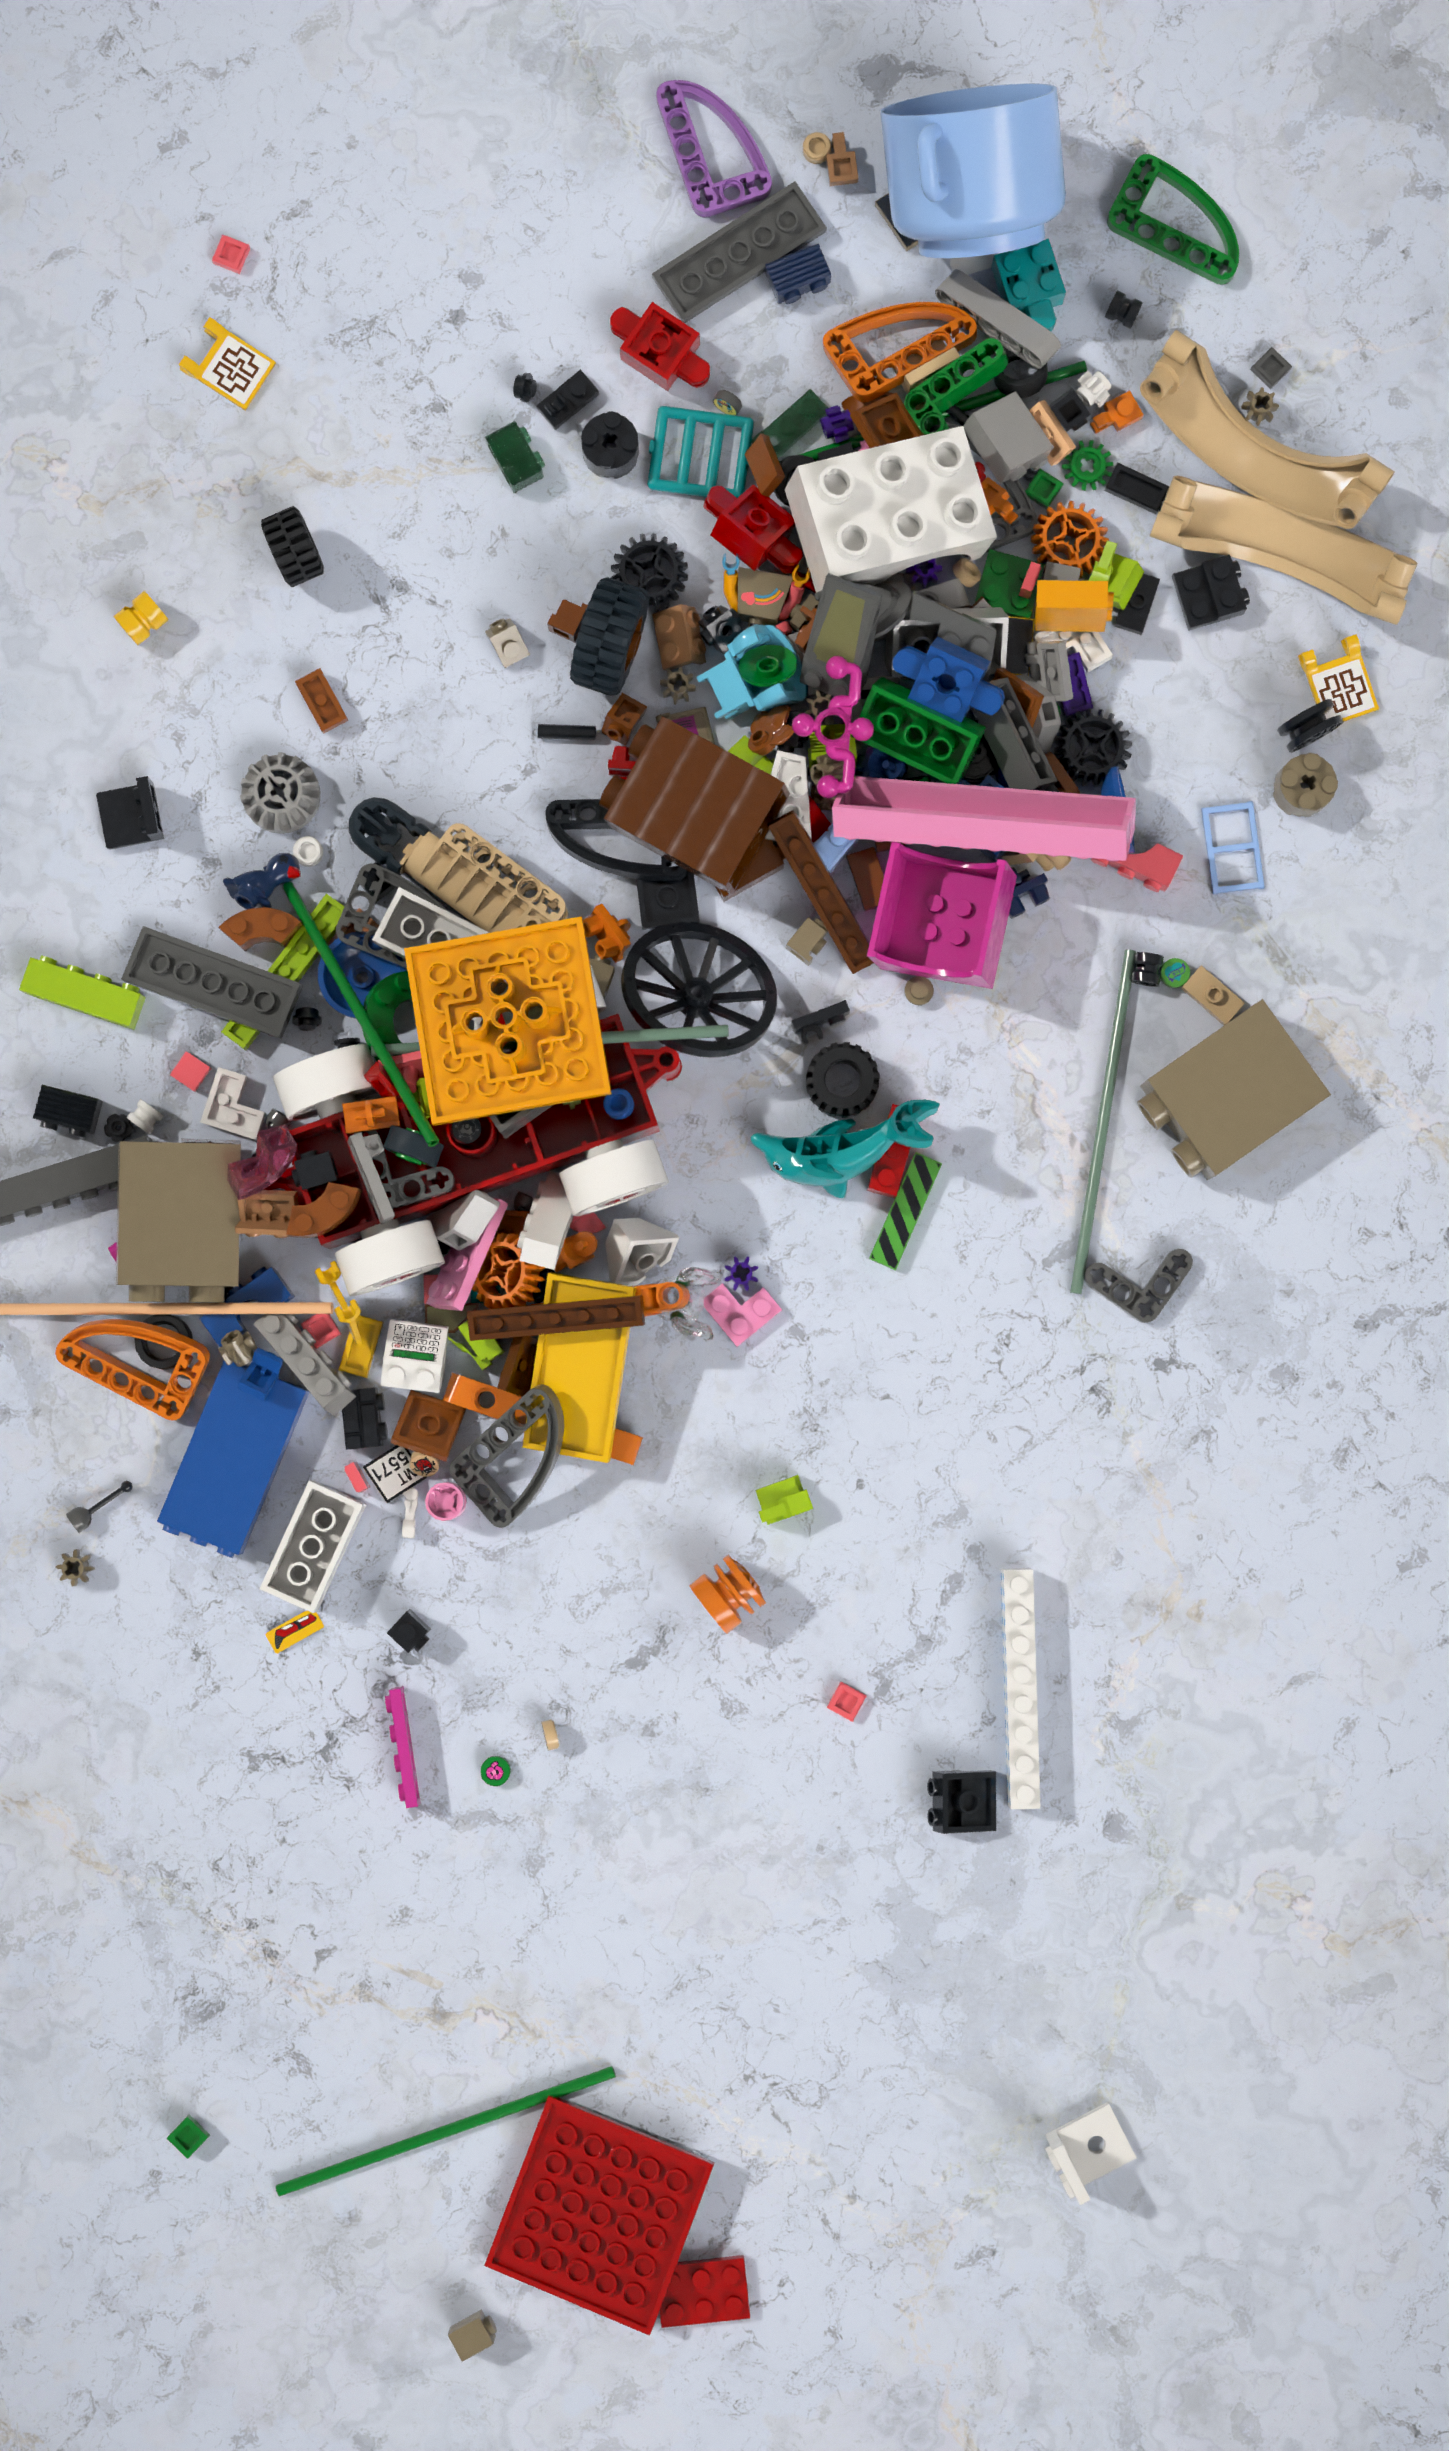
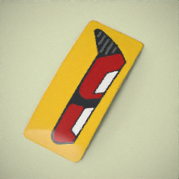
(294, 1630)

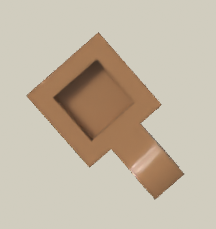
(841, 164)

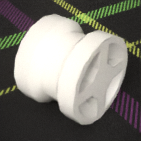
(145, 1116)

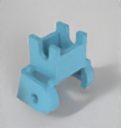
(735, 693)

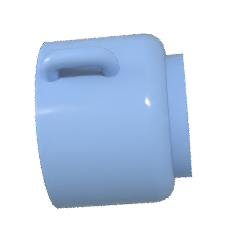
(975, 168)

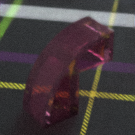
(273, 1156)

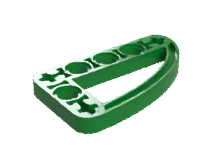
(1187, 244)

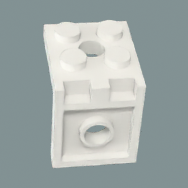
(1081, 2165)

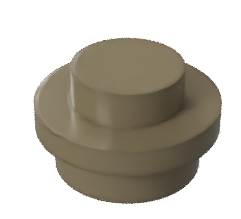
(919, 990)

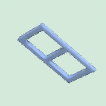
(1229, 848)

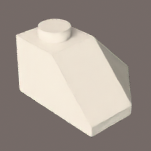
(636, 1248)

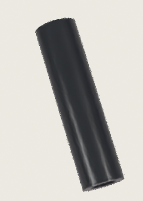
(569, 732)

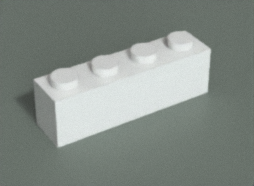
(546, 1224)

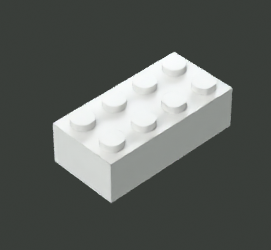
(417, 922)
(313, 1546)

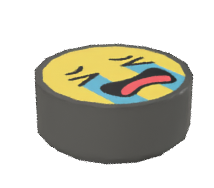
(727, 402)

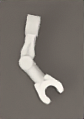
(409, 1522)

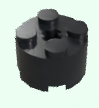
(606, 429)

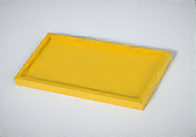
(582, 1371)

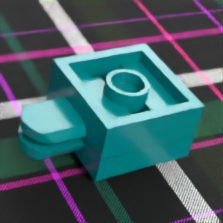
(1032, 280)

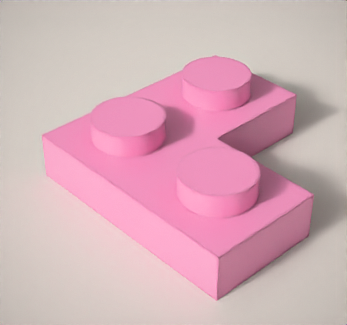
(740, 1320)

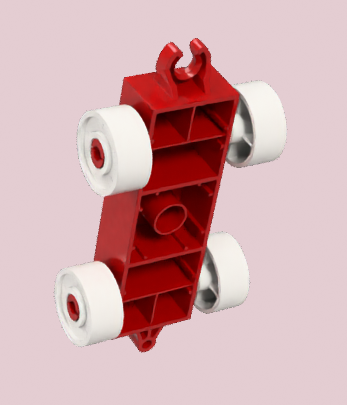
(491, 1162)

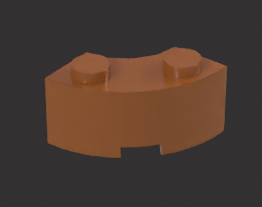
(260, 926)
(325, 1213)

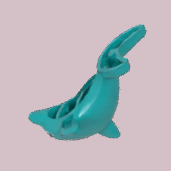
(834, 1156)

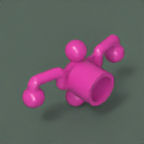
(840, 705)

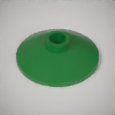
(767, 665)

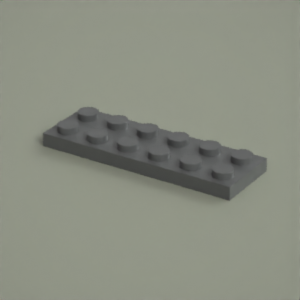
(738, 252)
(212, 982)

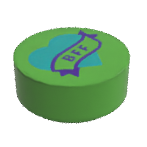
(1174, 973)

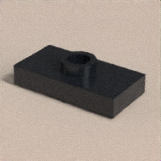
(1136, 612)

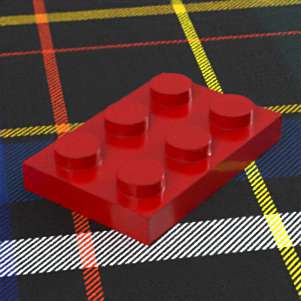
(706, 2292)

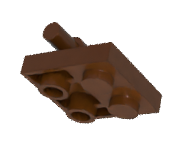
(519, 1366)

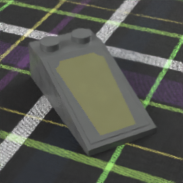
(844, 628)

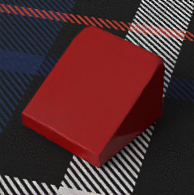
(380, 1080)

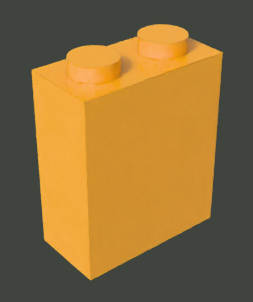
(1073, 606)

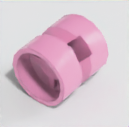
(445, 1501)

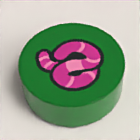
(495, 1770)

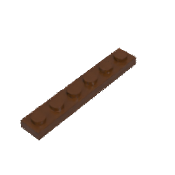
(821, 890)
(556, 1318)

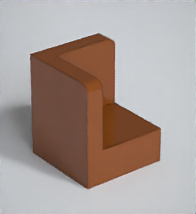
(567, 620)

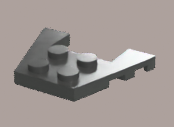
(954, 628)

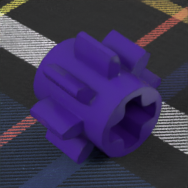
(837, 424)
(924, 578)
(737, 1281)

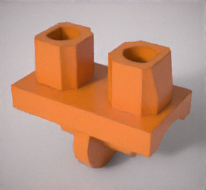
(609, 931)
(371, 1115)
(577, 1250)

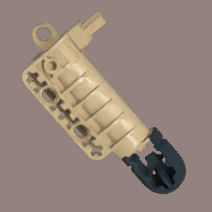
(455, 873)

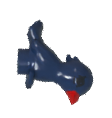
(258, 885)

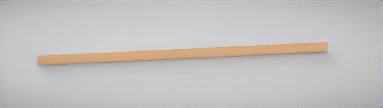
(165, 1308)

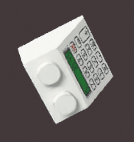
(415, 1356)

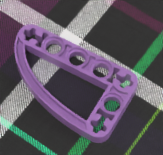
(715, 191)

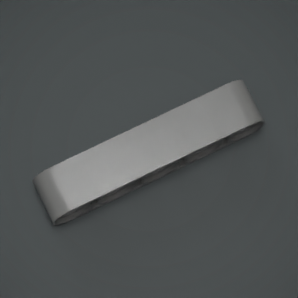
(999, 319)

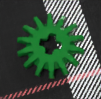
(1099, 466)

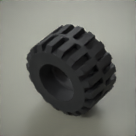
(292, 546)
(849, 1055)

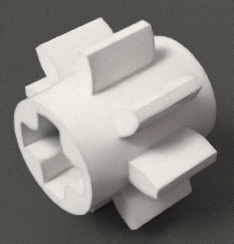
(1093, 389)

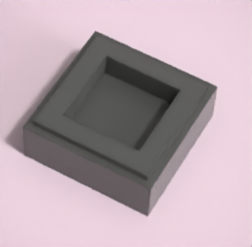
(1271, 368)

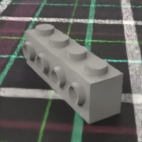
(306, 1361)

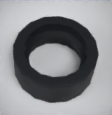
(1023, 387)
(142, 1348)

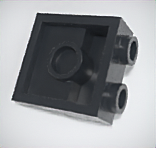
(1211, 592)
(962, 1801)

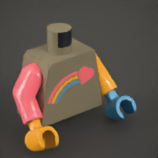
(761, 595)

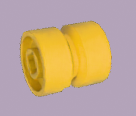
(141, 618)

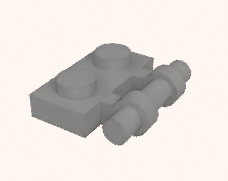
(1050, 667)

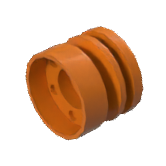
(728, 1593)

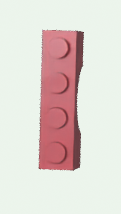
(1152, 867)

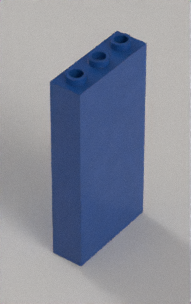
(231, 1462)

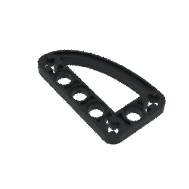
(596, 860)

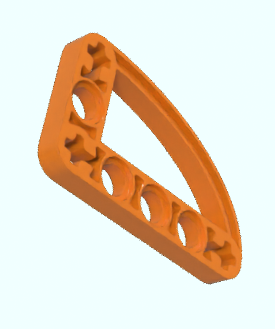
(897, 313)
(136, 1378)

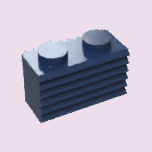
(798, 274)

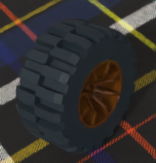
(609, 636)

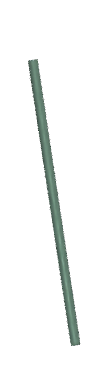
(608, 1037)
(1103, 1122)

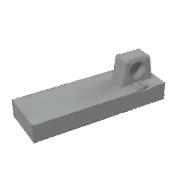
(363, 1151)

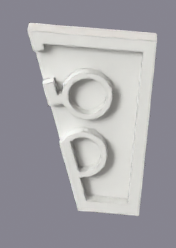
(793, 772)

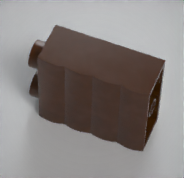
(693, 803)

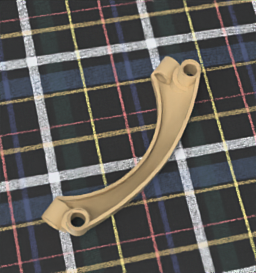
(1205, 420)
(1320, 554)

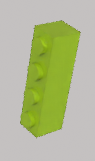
(82, 993)

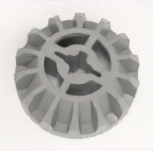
(296, 813)

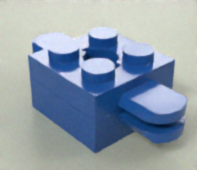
(949, 679)

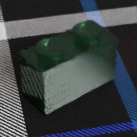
(515, 456)

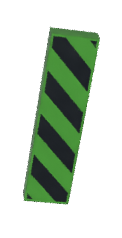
(905, 1211)

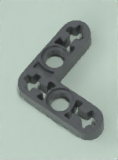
(396, 1186)
(1136, 1295)

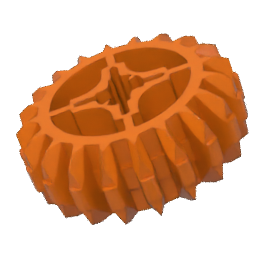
(1065, 517)
(514, 1276)

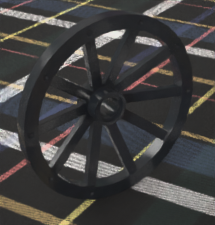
(696, 995)

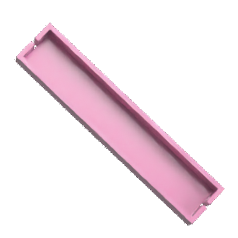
(986, 818)

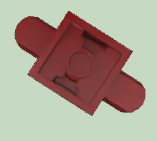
(660, 346)
(753, 528)

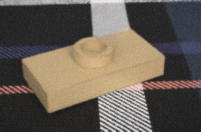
(1212, 995)

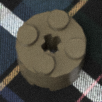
(1307, 801)

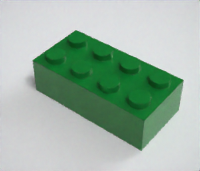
(920, 733)

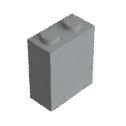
(1008, 438)

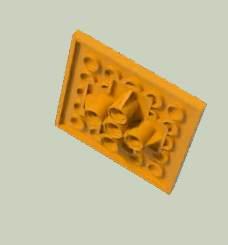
(556, 1055)

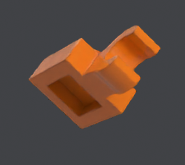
(1119, 412)
(997, 500)

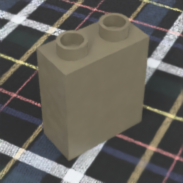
(1231, 1092)
(176, 1220)

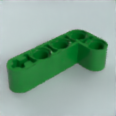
(959, 386)

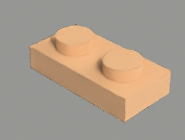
(1054, 431)

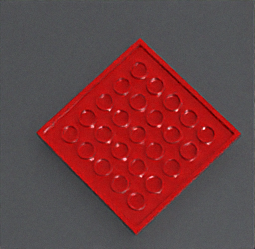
(599, 2214)

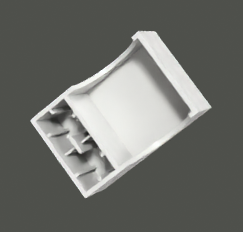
(890, 508)

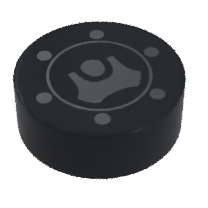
(466, 1131)

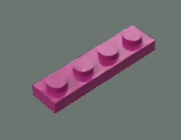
(404, 1760)

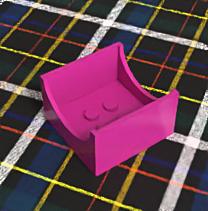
(942, 917)

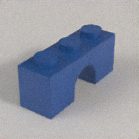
(265, 1287)

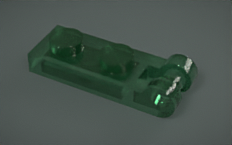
(795, 422)

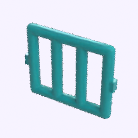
(691, 417)

